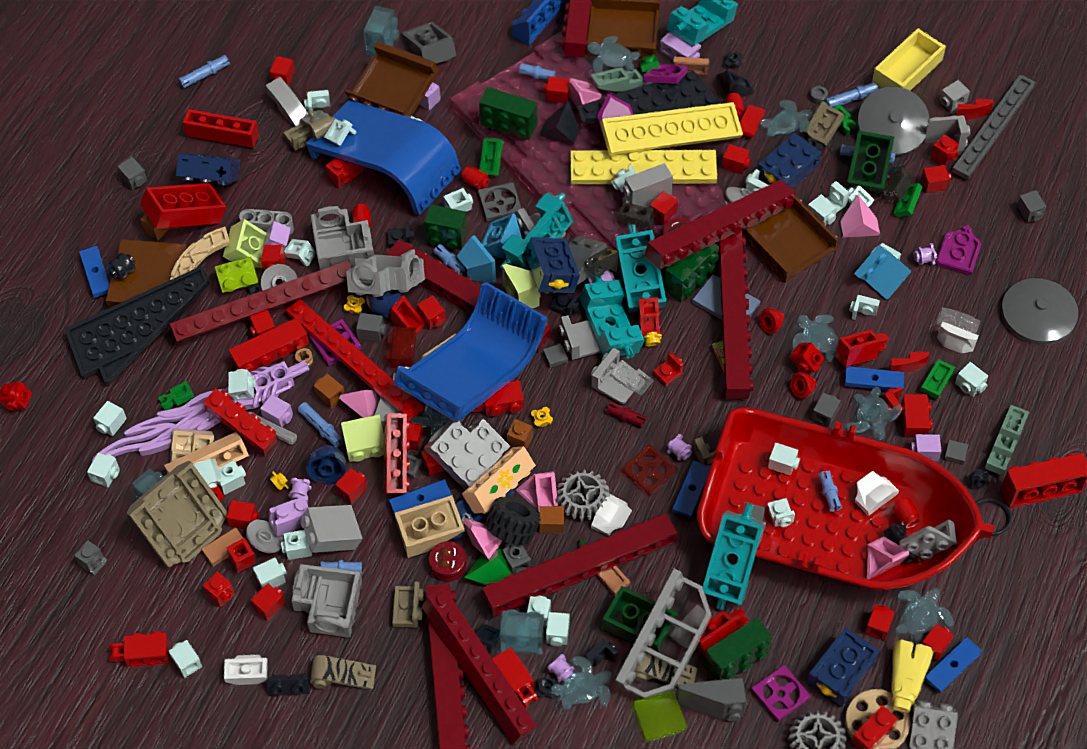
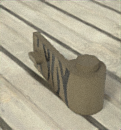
(318, 122)
(658, 669)
(341, 671)

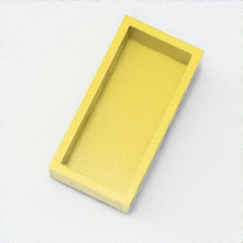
(909, 62)

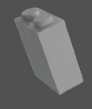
(647, 185)
(331, 528)

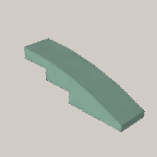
(619, 80)
(1006, 440)

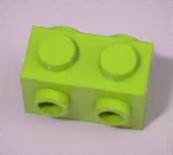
(236, 274)

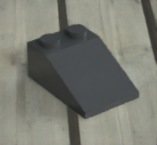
(430, 42)
(582, 249)
(715, 698)

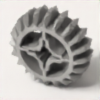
(590, 486)
(834, 736)

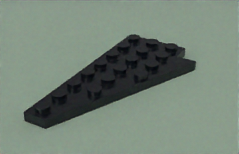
(657, 97)
(121, 333)

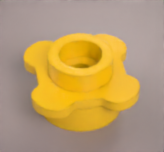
(354, 309)
(652, 339)
(542, 422)
(279, 480)

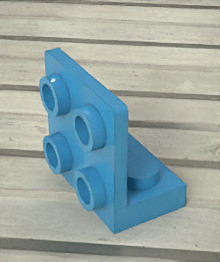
(883, 271)

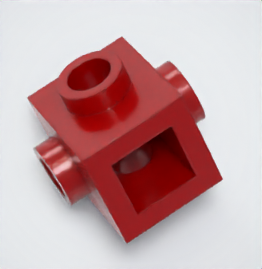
(807, 357)
(14, 396)

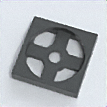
(496, 190)

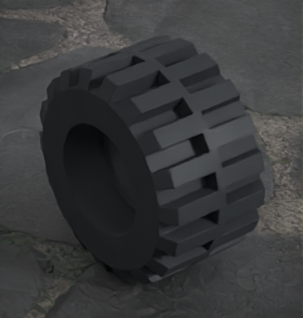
(512, 520)

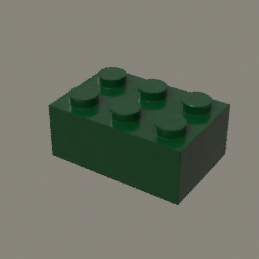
(508, 113)
(871, 161)
(691, 272)
(629, 614)
(738, 651)

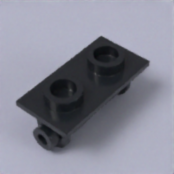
(895, 534)
(288, 686)

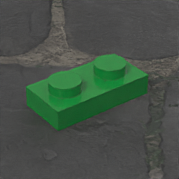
(491, 156)
(906, 205)
(937, 379)

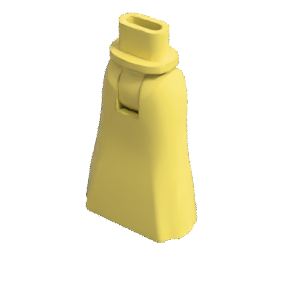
(908, 672)

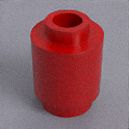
(738, 102)
(475, 178)
(361, 213)
(906, 512)

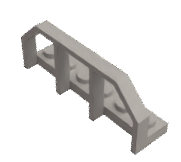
(647, 637)

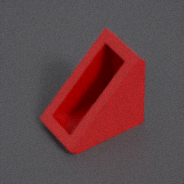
(406, 315)

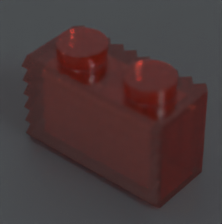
(402, 347)

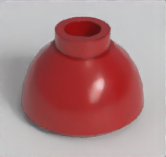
(771, 320)
(802, 385)

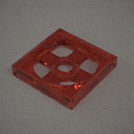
(649, 451)

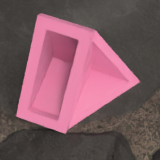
(582, 92)
(859, 220)
(362, 402)
(540, 490)
(481, 537)
(883, 555)

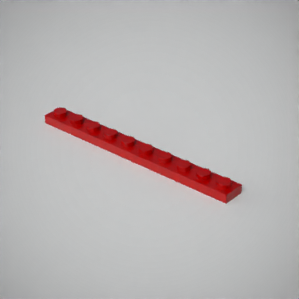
(354, 360)

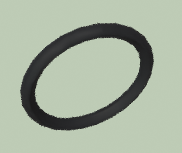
(989, 499)

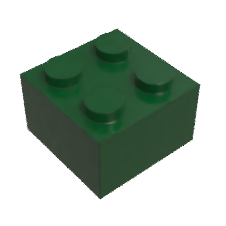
(446, 227)

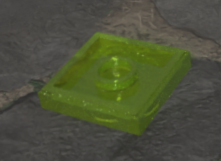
(660, 716)

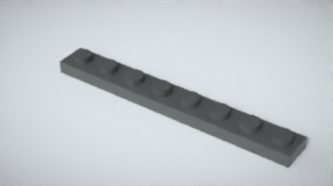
(993, 127)

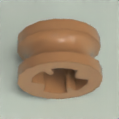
(304, 352)

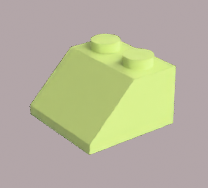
(245, 241)
(521, 285)
(363, 438)

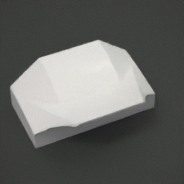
(956, 338)
(874, 492)
(611, 516)
(245, 670)

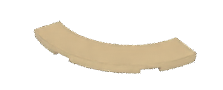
(199, 251)

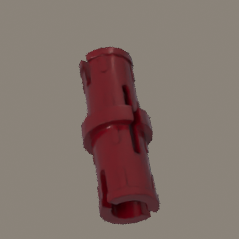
(626, 414)

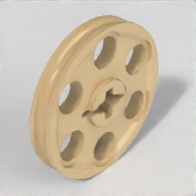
(869, 698)

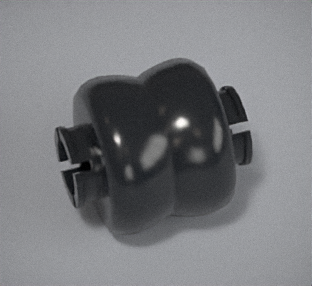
(121, 266)

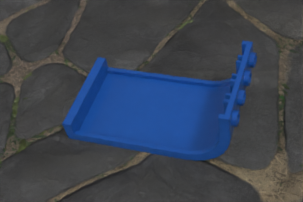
(398, 146)
(479, 358)

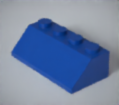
(535, 19)

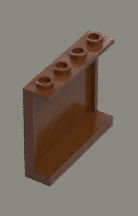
(630, 20)
(394, 80)
(791, 240)
(152, 268)

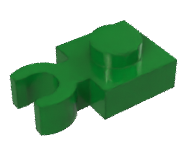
(649, 63)
(846, 122)
(178, 395)

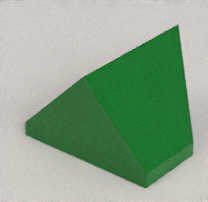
(489, 570)

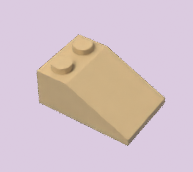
(428, 525)

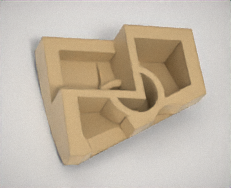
(188, 441)

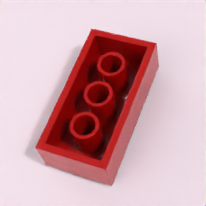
(182, 205)
(1045, 480)

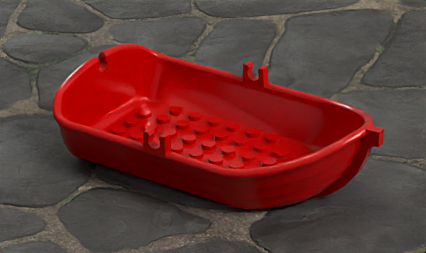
(822, 539)

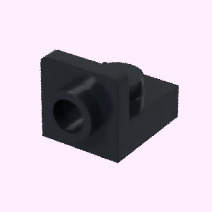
(404, 234)
(565, 304)
(488, 636)
(600, 651)

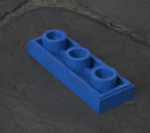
(95, 271)
(865, 378)
(695, 480)
(427, 494)
(960, 657)

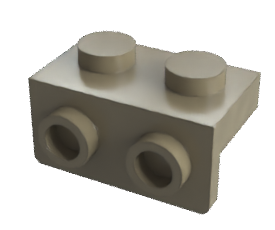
(824, 123)
(298, 136)
(406, 605)

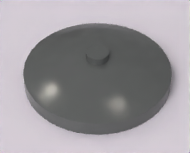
(895, 114)
(1039, 311)

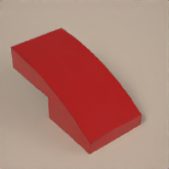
(972, 111)
(751, 120)
(649, 315)
(914, 362)

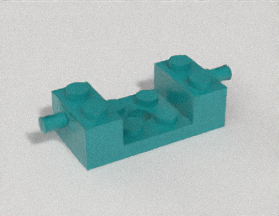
(701, 20)
(552, 224)
(638, 286)
(602, 304)
(740, 536)

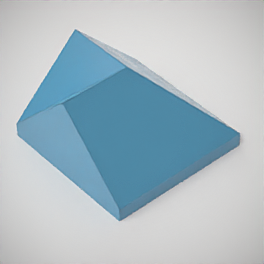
(498, 233)
(478, 261)

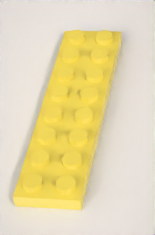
(671, 128)
(684, 165)

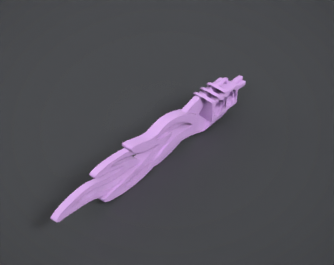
(195, 417)

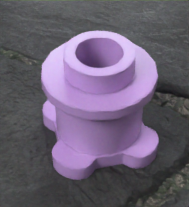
(925, 255)
(679, 448)
(299, 488)
(561, 668)

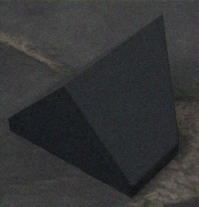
(735, 83)
(561, 126)

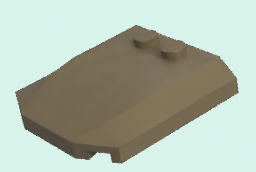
(179, 515)

